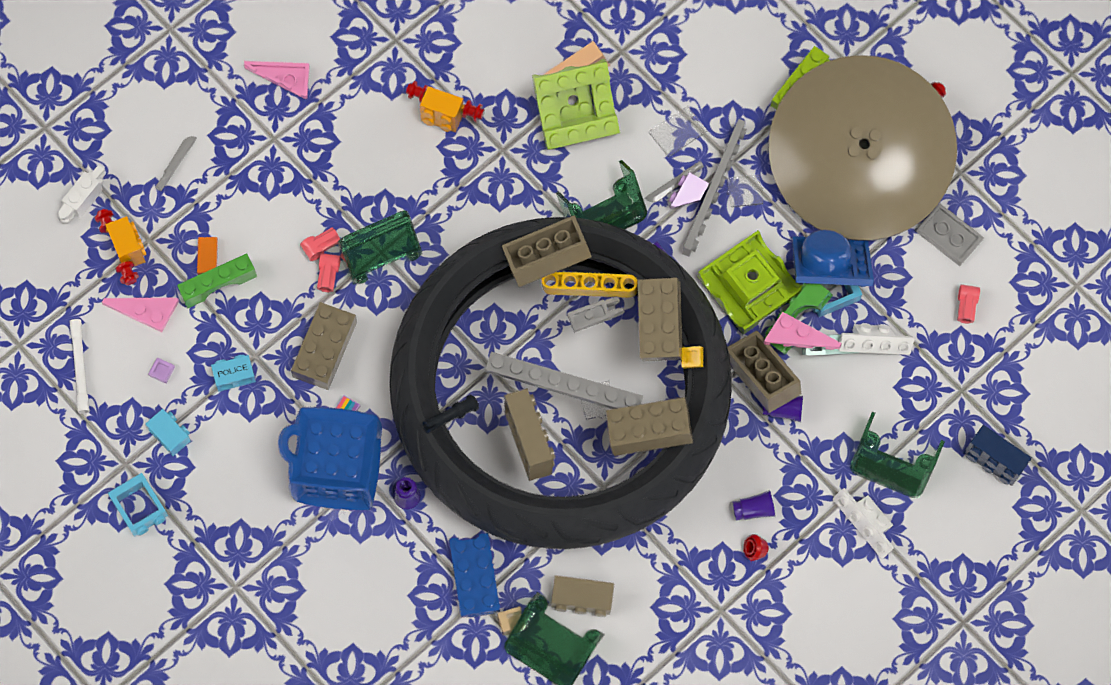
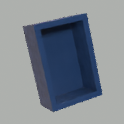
(997, 455)

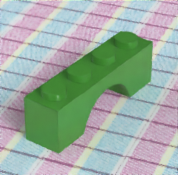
(232, 272)
(811, 297)

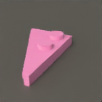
(289, 76)
(149, 311)
(796, 333)

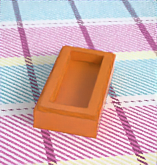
(207, 254)

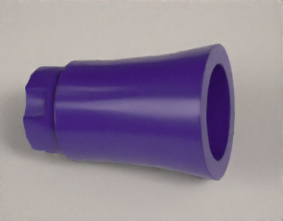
(790, 410)
(407, 499)
(754, 507)

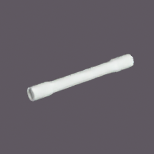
(82, 396)

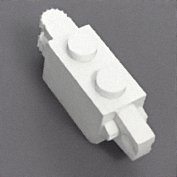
(82, 195)

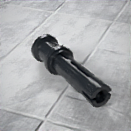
(458, 410)

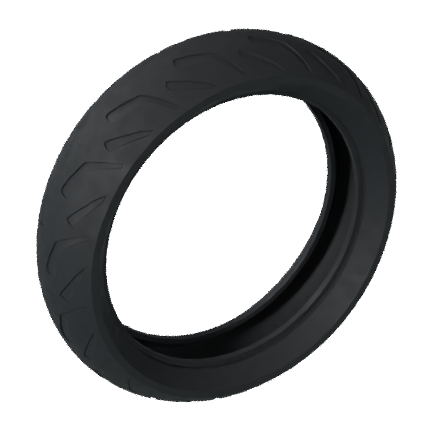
(527, 516)

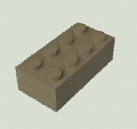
(546, 251)
(660, 319)
(324, 346)
(763, 372)
(649, 426)
(528, 434)

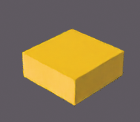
(692, 357)

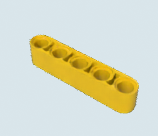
(597, 290)

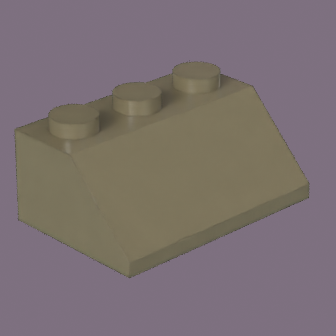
(582, 595)

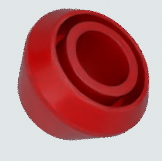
(755, 547)

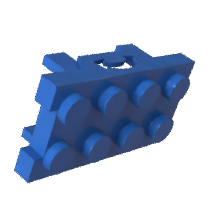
(474, 576)

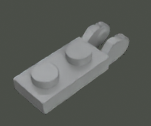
(593, 314)

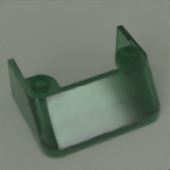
(620, 210)
(889, 470)

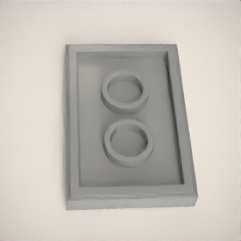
(949, 234)

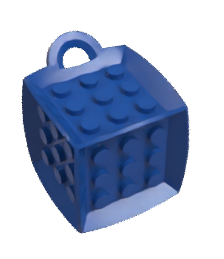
(333, 457)

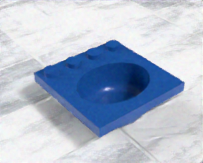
(832, 259)

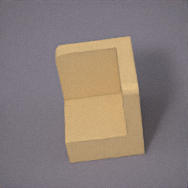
(508, 619)

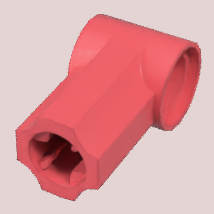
(316, 245)
(328, 267)
(968, 298)

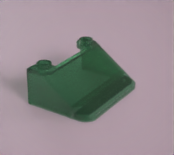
(379, 245)
(549, 645)

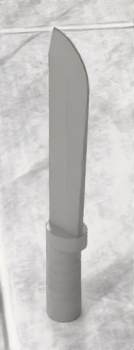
(176, 160)
(671, 185)

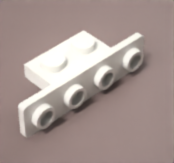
(875, 339)
(867, 519)

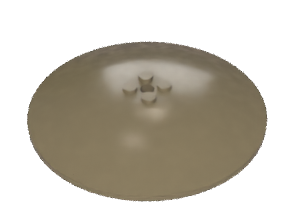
(853, 188)

